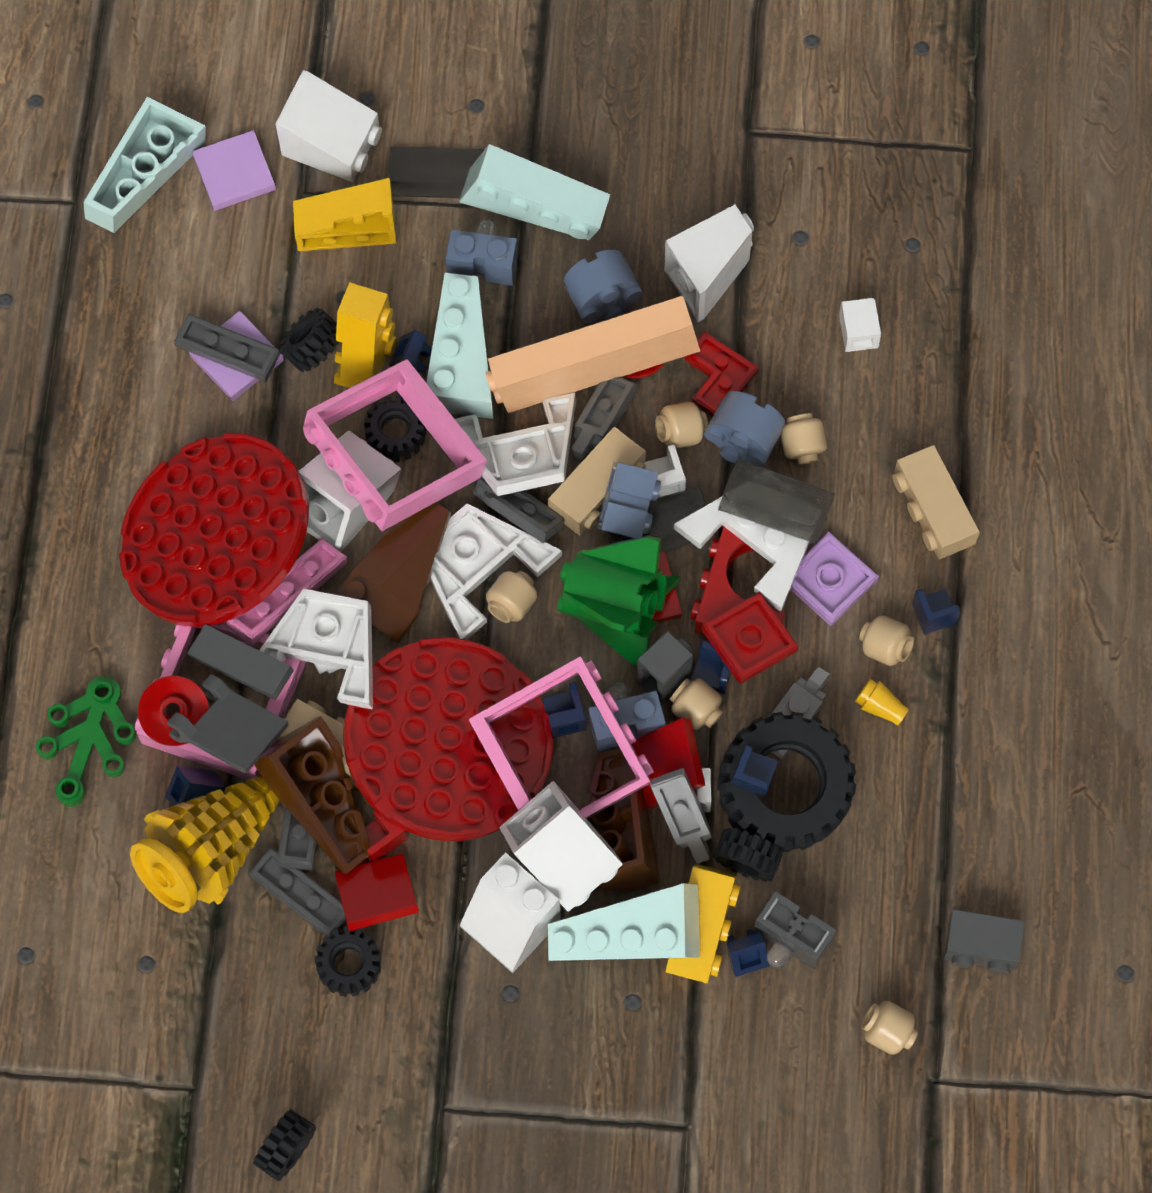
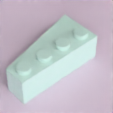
(145, 158)
(533, 194)
(459, 350)
(640, 928)

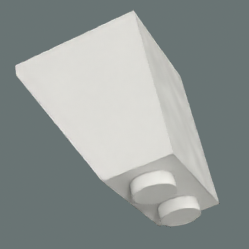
(327, 128)
(709, 258)
(332, 510)
(560, 846)
(510, 912)

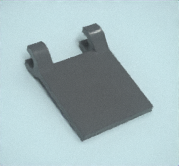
(231, 728)

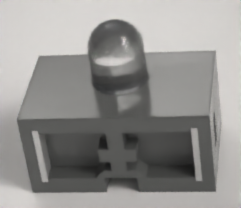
(792, 933)

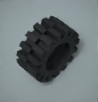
(309, 340)
(394, 447)
(748, 854)
(354, 982)
(284, 1145)

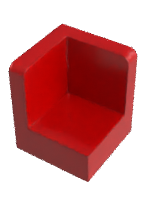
(383, 837)

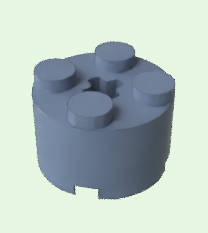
(602, 286)
(744, 429)

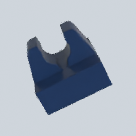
(409, 348)
(747, 953)

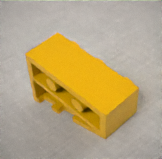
(346, 218)
(365, 334)
(715, 895)

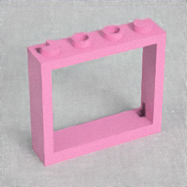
(433, 416)
(172, 663)
(607, 708)

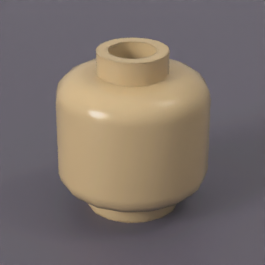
(681, 425)
(803, 438)
(511, 596)
(886, 640)
(697, 702)
(889, 1027)

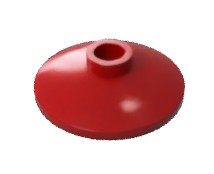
(159, 695)

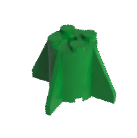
(617, 592)

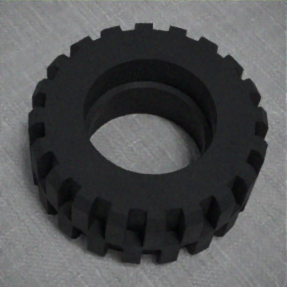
(821, 749)

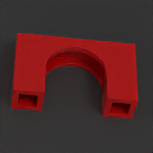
(718, 593)

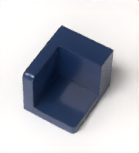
(934, 610)
(712, 668)
(565, 712)
(754, 772)
(192, 783)

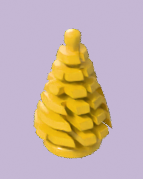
(202, 843)

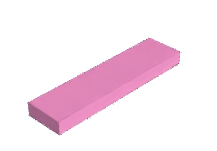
(308, 572)

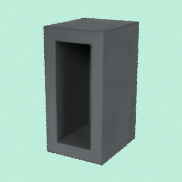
(665, 666)
(983, 941)

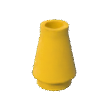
(880, 701)

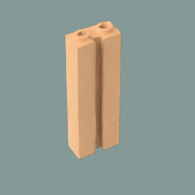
(592, 355)

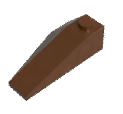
(398, 569)
(312, 784)
(624, 825)

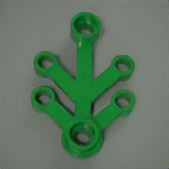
(88, 734)

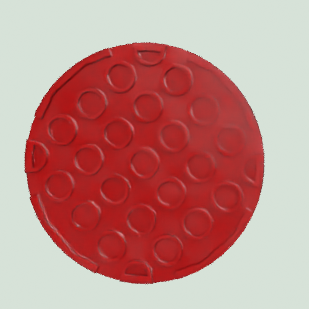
(214, 530)
(421, 755)

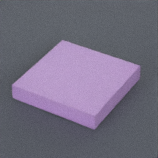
(234, 170)
(229, 380)
(832, 579)

